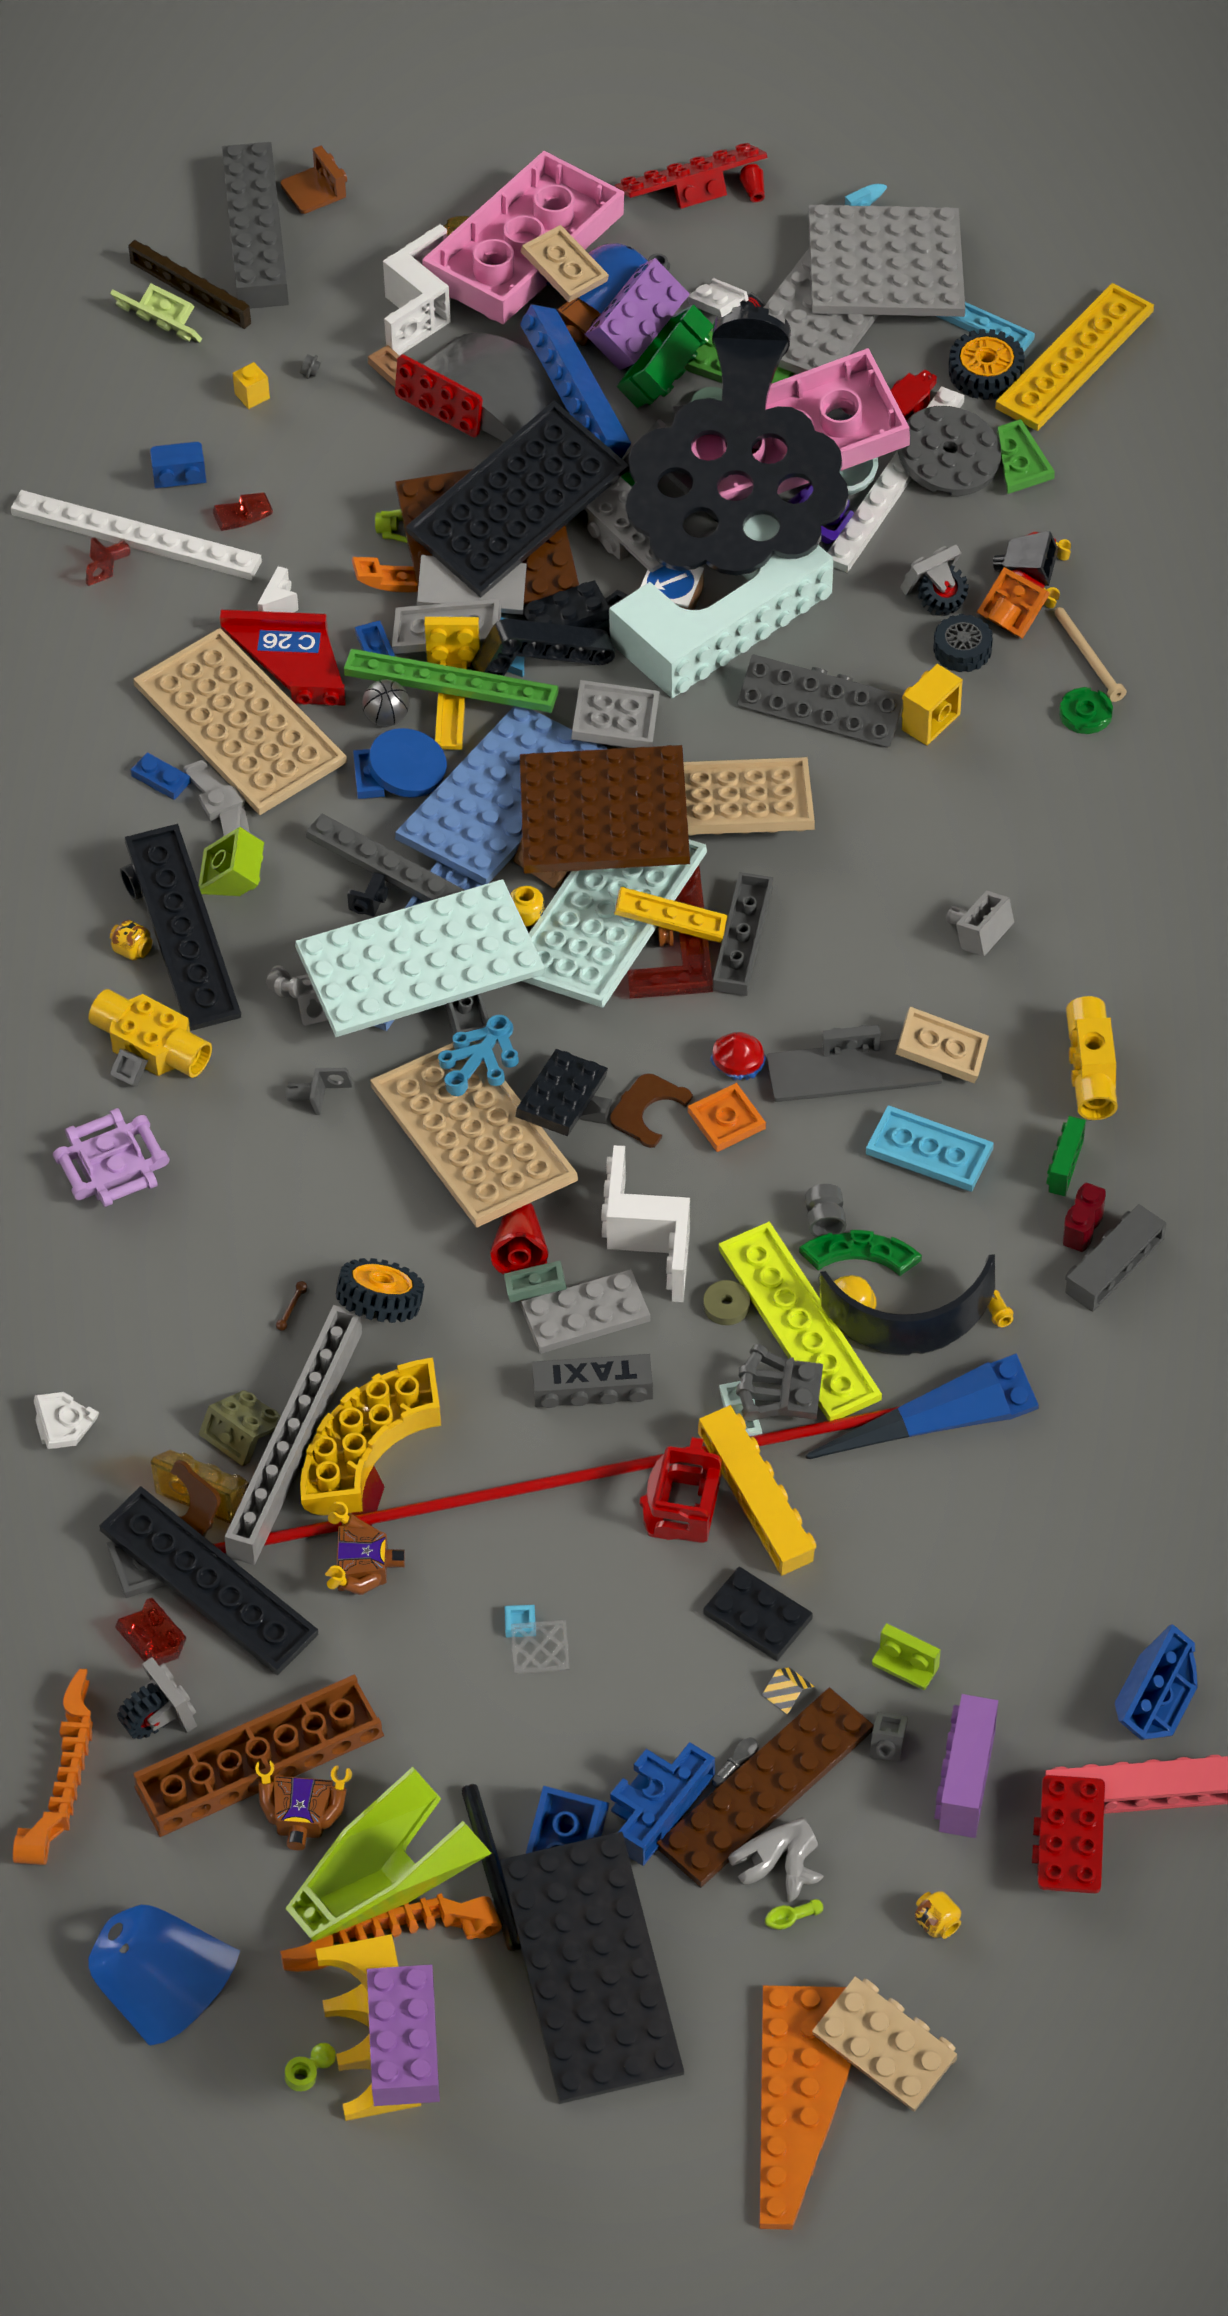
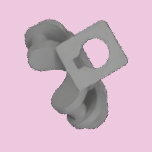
(298, 987)

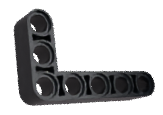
(542, 641)

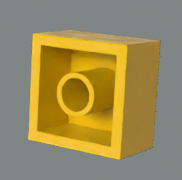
(931, 704)

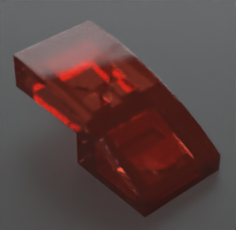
(248, 511)

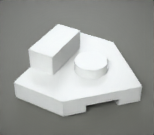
(62, 1420)

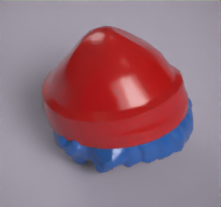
(738, 1055)

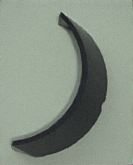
(908, 1332)

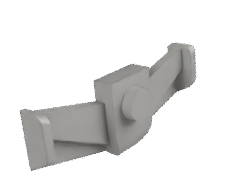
(218, 797)

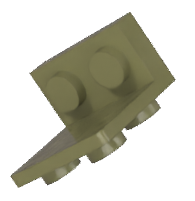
(237, 1425)

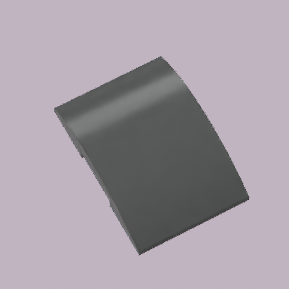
(503, 374)

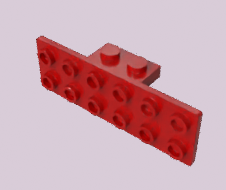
(693, 181)

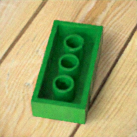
(1066, 1155)

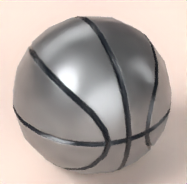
(385, 702)

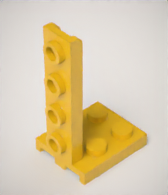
(453, 644)

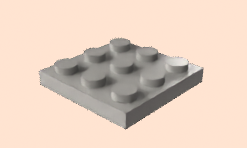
(615, 715)

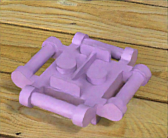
(112, 1159)

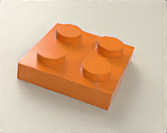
(726, 1117)

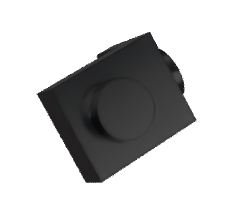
(369, 902)

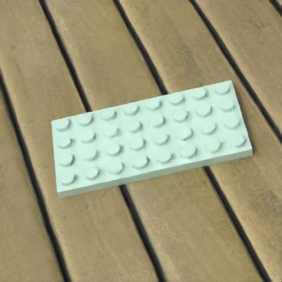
(583, 941)
(419, 957)

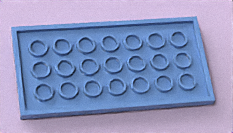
(477, 811)

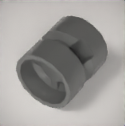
(825, 1210)

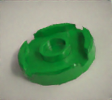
(1085, 710)

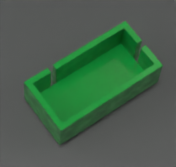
(666, 357)

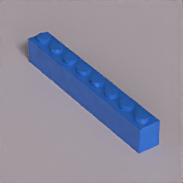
(573, 377)

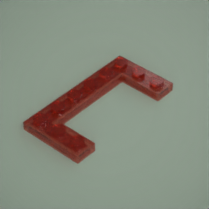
(695, 972)

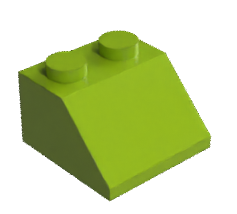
(231, 864)

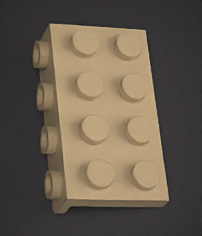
(885, 2043)

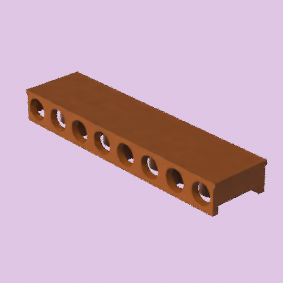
(224, 1767)

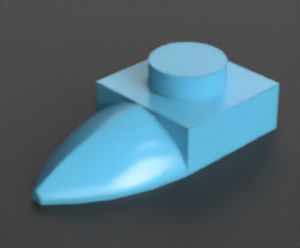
(865, 196)

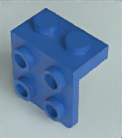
(178, 464)

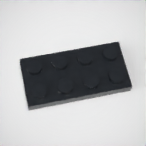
(561, 1092)

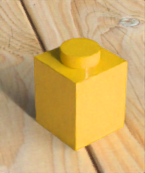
(251, 385)

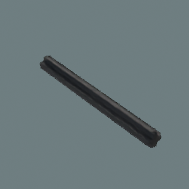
(491, 1864)

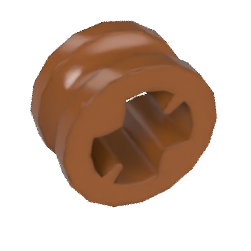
(665, 936)

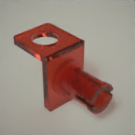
(104, 558)

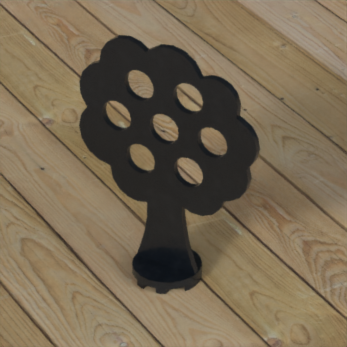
(748, 355)

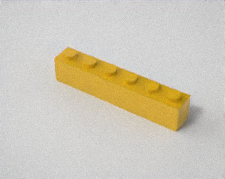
(757, 1491)

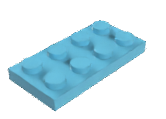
(929, 1148)

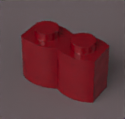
(1084, 1217)

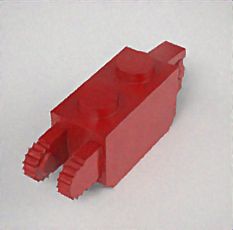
(913, 392)

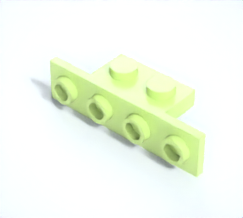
(163, 307)

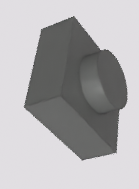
(128, 1067)

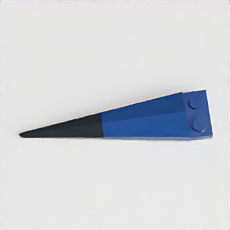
(981, 1396)

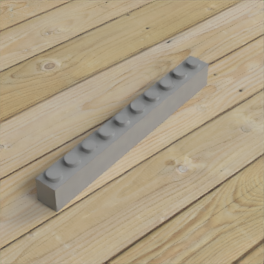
(293, 1435)

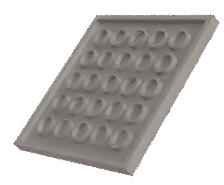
(886, 260)

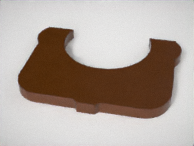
(646, 1090)
(203, 1498)

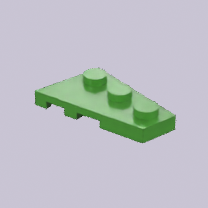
(1022, 458)

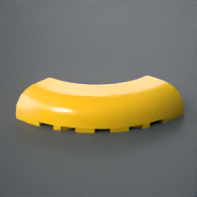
(362, 1430)

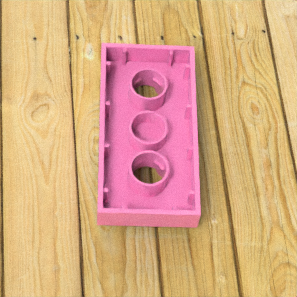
(529, 205)
(845, 383)

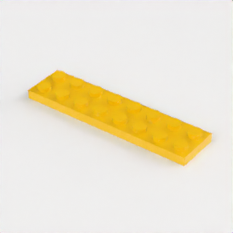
(1074, 356)

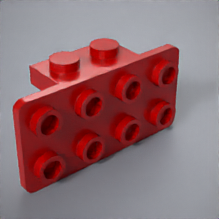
(438, 395)
(1070, 1834)

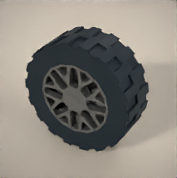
(963, 643)

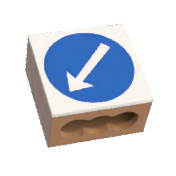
(679, 586)

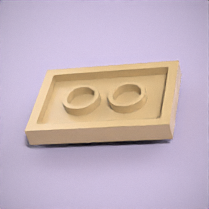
(564, 263)
(942, 1045)

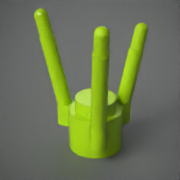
(387, 522)

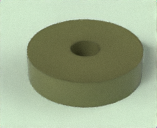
(726, 1313)

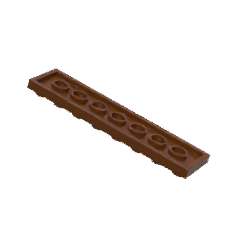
(765, 1786)

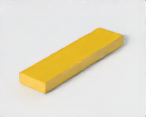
(670, 914)

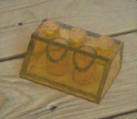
(230, 1487)

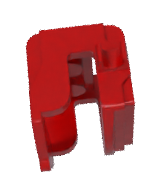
(656, 1503)

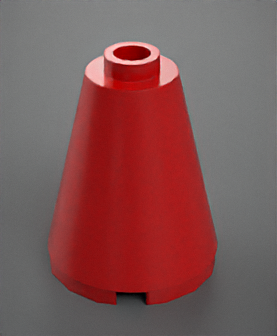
(519, 1241)

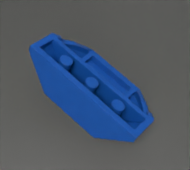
(1159, 1686)

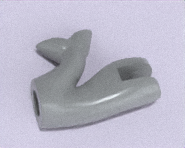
(767, 1849)

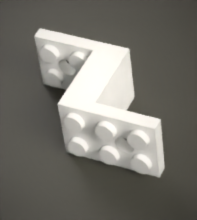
(416, 292)
(646, 1223)

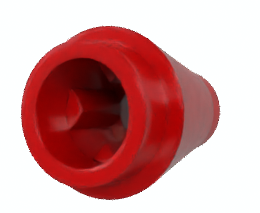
(753, 182)

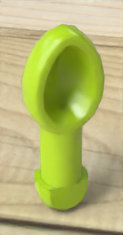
(785, 1916)

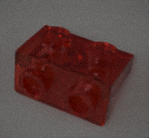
(152, 1633)

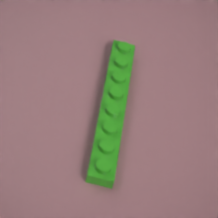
(451, 680)

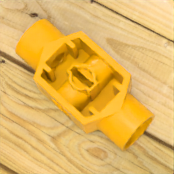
(150, 1032)
(1092, 1058)

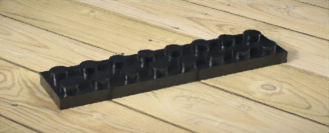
(182, 927)
(209, 1580)

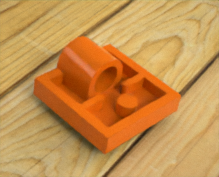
(1013, 603)

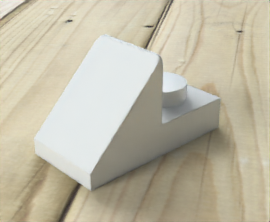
(277, 594)

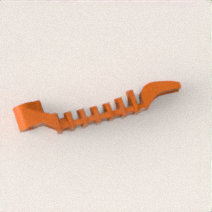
(33, 1844)
(475, 1916)

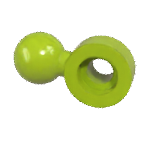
(322, 2056)

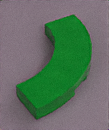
(861, 1246)

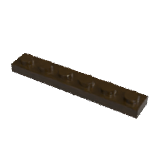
(190, 284)

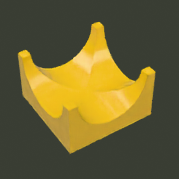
(356, 1959)

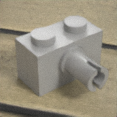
(982, 923)

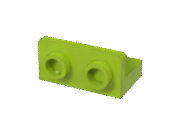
(906, 1657)

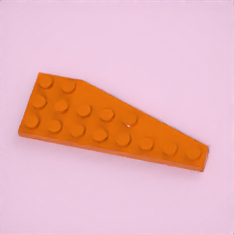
(797, 2096)

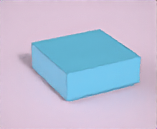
(519, 1614)

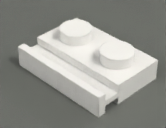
(717, 297)

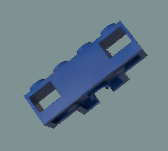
(659, 1797)

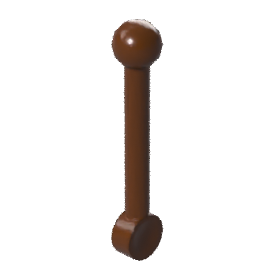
(301, 1288)

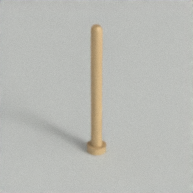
(1115, 691)

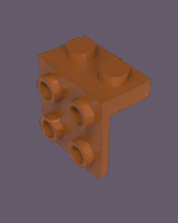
(317, 185)

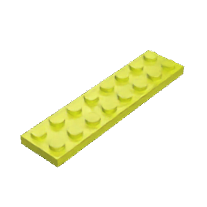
(797, 1319)

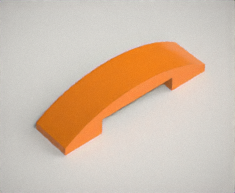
(384, 576)

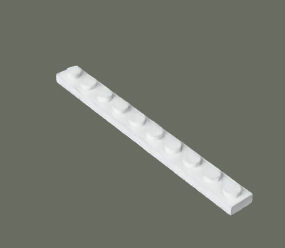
(879, 500)
(136, 534)

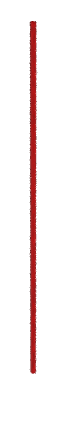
(554, 1481)

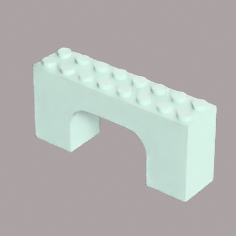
(685, 645)

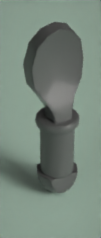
(743, 1753)

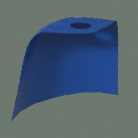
(620, 264)
(164, 1975)

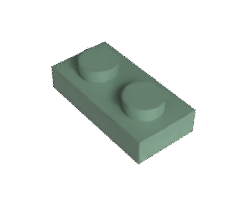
(535, 1281)

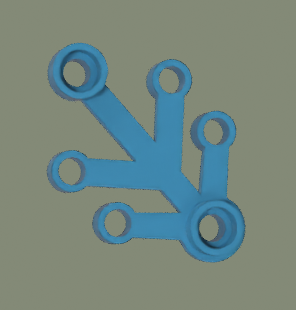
(498, 1029)

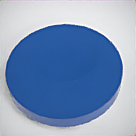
(407, 762)

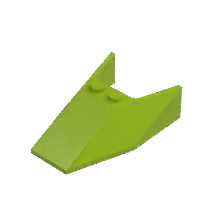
(369, 1865)

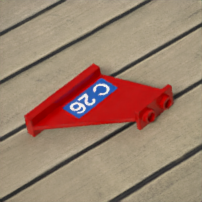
(292, 650)

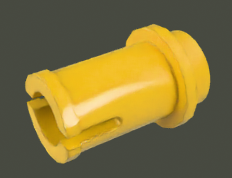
(1000, 1312)

